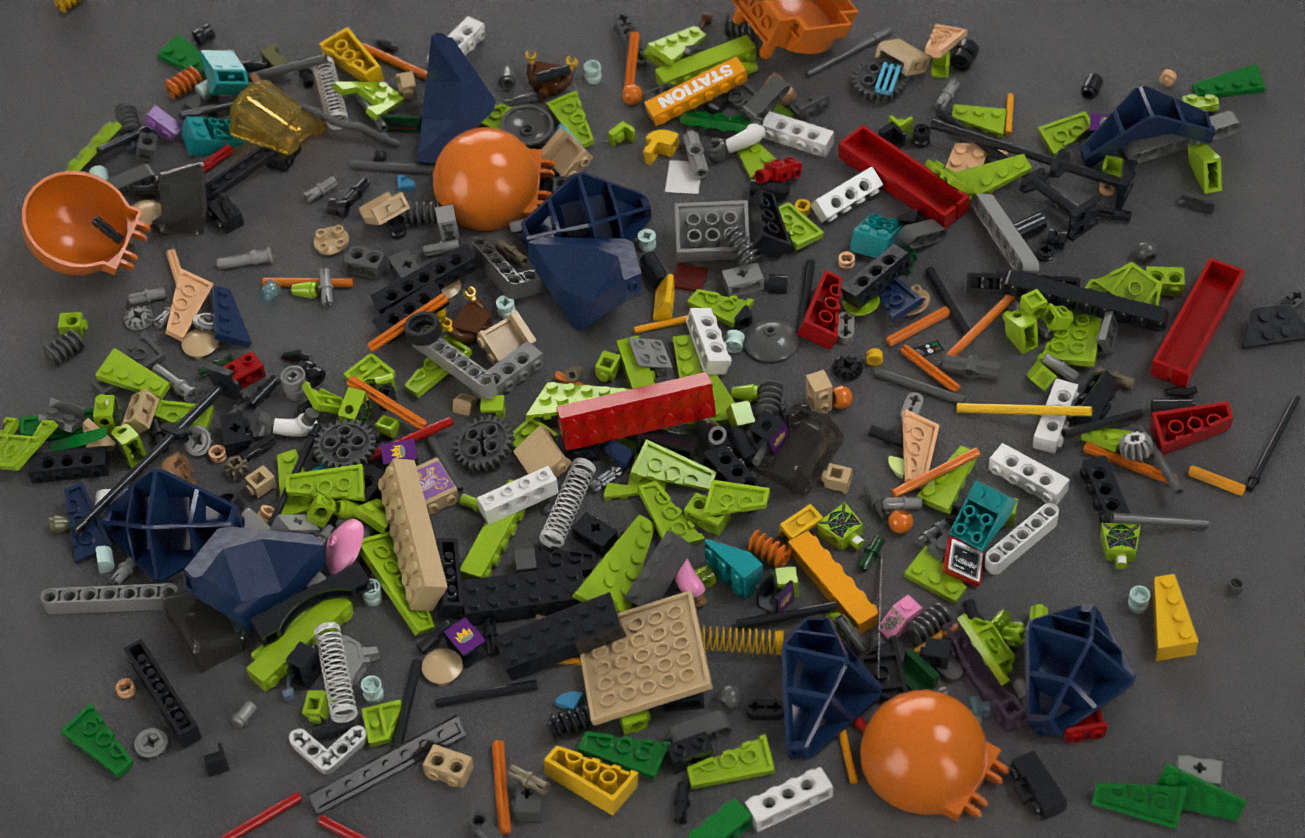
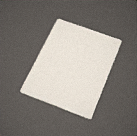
(681, 178)

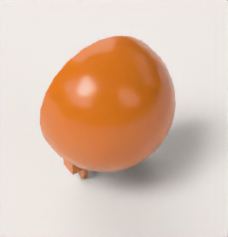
(490, 178)
(60, 227)
(928, 755)

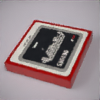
(963, 562)

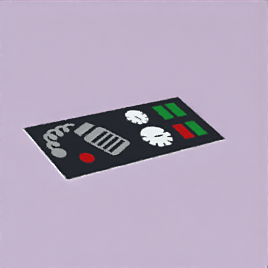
(929, 348)

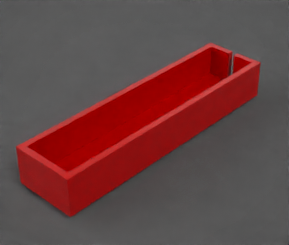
(904, 176)
(1197, 322)
(636, 411)

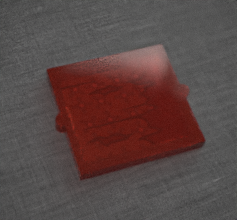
(689, 277)

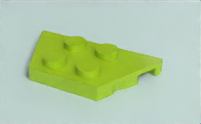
(1132, 283)
(990, 645)

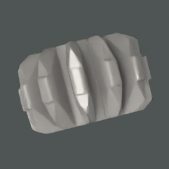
(1136, 446)

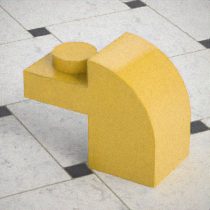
(660, 142)

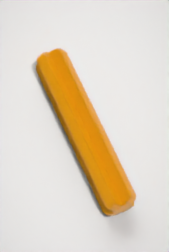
(1216, 480)

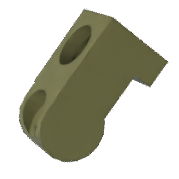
(271, 55)

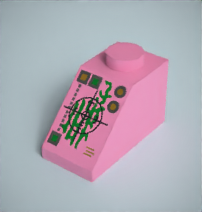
(898, 617)

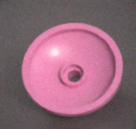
(344, 545)

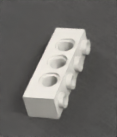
(468, 34)
(798, 134)
(867, 179)
(708, 341)
(1048, 433)
(1028, 474)
(518, 495)
(763, 817)

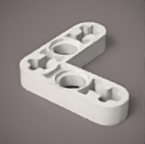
(324, 754)

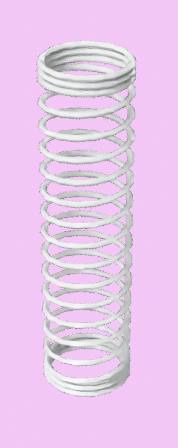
(336, 111)
(585, 474)
(343, 706)

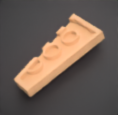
(943, 39)
(187, 301)
(918, 444)

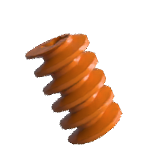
(182, 81)
(768, 551)

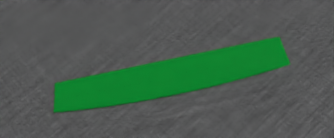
(78, 440)

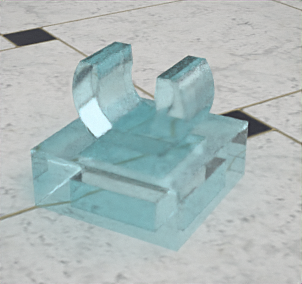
(979, 709)

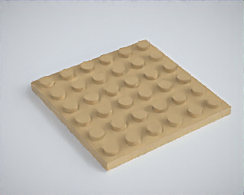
(652, 665)

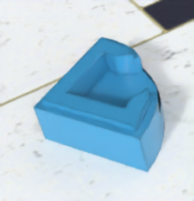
(405, 184)
(569, 700)

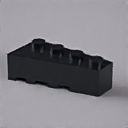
(766, 225)

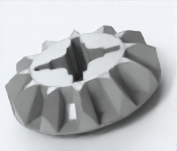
(203, 321)
(135, 323)
(199, 449)
(142, 746)

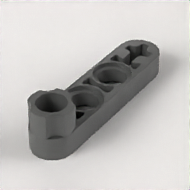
(623, 24)

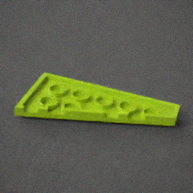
(620, 565)

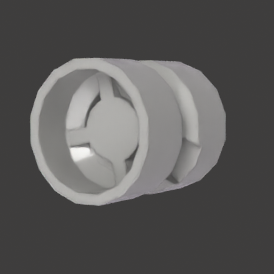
(292, 381)

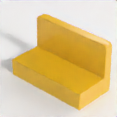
(800, 522)

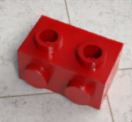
(247, 369)

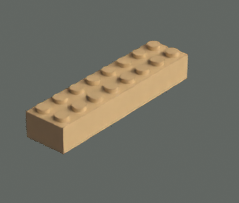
(412, 535)

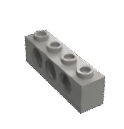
(515, 368)

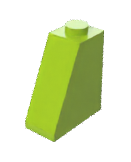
(1206, 167)

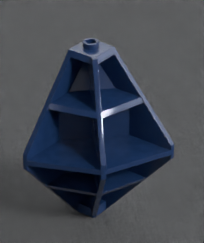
(452, 98)
(1142, 116)
(588, 209)
(587, 274)
(166, 522)
(252, 570)
(1071, 668)
(821, 687)

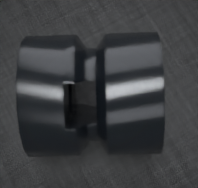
(964, 55)

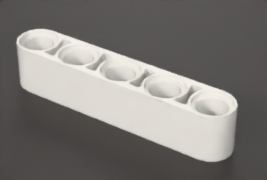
(1021, 539)

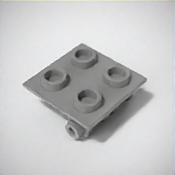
(650, 354)

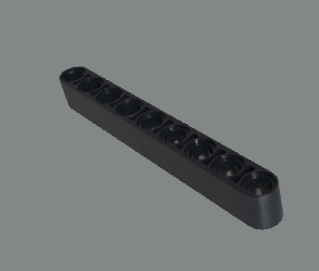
(1087, 300)

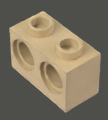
(819, 392)
(141, 411)
(450, 762)

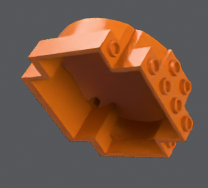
(796, 24)

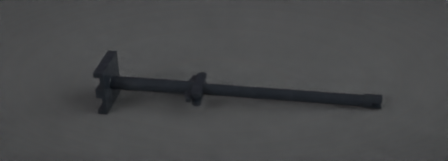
(1058, 164)
(1081, 217)
(223, 385)

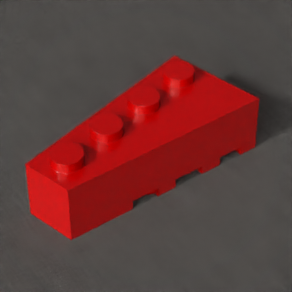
(821, 317)
(1189, 425)

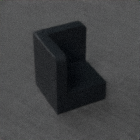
(893, 134)
(216, 762)

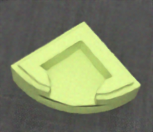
(897, 466)

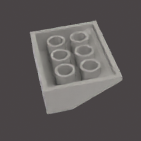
(703, 227)

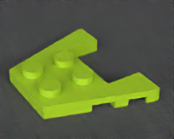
(376, 93)
(17, 449)
(631, 489)

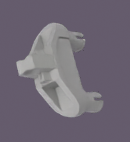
(356, 657)

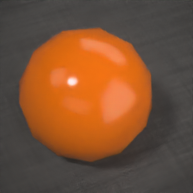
(632, 94)
(841, 397)
(900, 521)

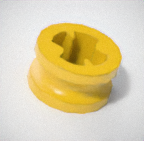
(803, 203)
(874, 357)

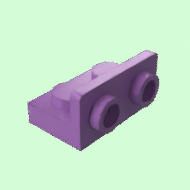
(162, 123)

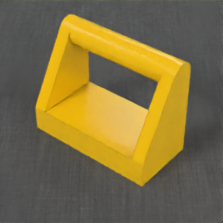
(664, 299)

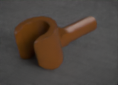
(706, 18)

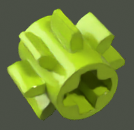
(1014, 634)

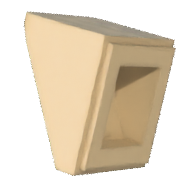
(464, 404)

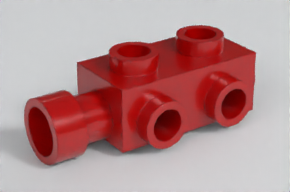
(779, 170)

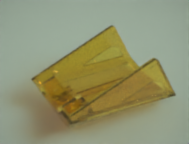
(271, 118)

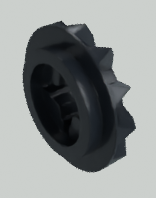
(844, 373)

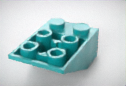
(224, 72)
(207, 135)
(875, 235)
(982, 515)
(734, 567)

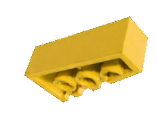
(352, 56)
(1172, 623)
(589, 778)

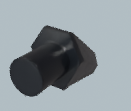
(386, 45)
(296, 355)
(1181, 392)

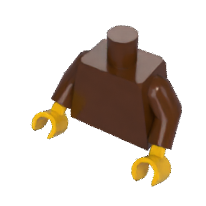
(548, 87)
(469, 321)

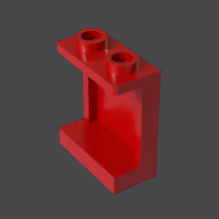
(1089, 728)

